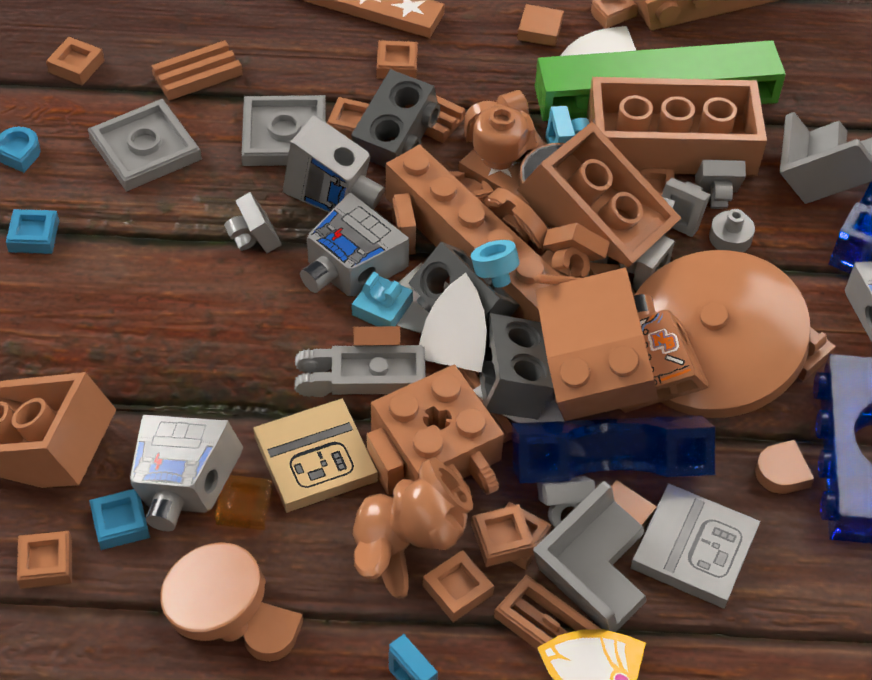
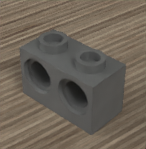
(388, 118)
(454, 262)
(515, 368)

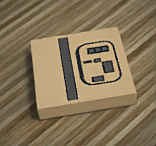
(315, 455)

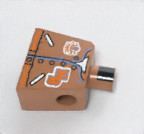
(669, 353)

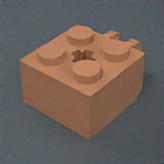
(442, 421)

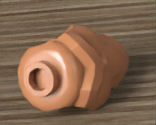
(503, 136)

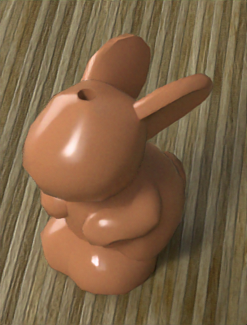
(422, 513)

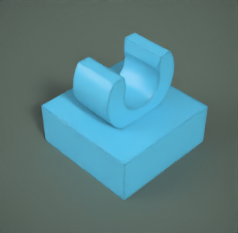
(561, 127)
(382, 301)

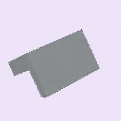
(822, 159)
(582, 555)

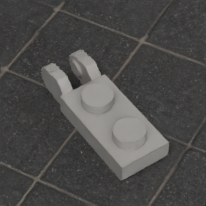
(359, 369)

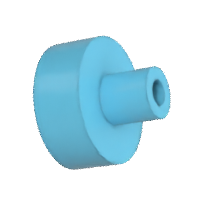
(495, 261)

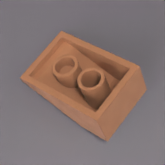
(603, 192)
(595, 345)
(51, 428)

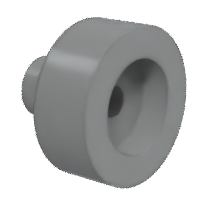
(732, 231)

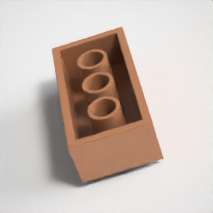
(680, 121)

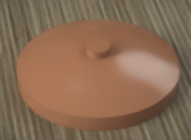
(742, 324)

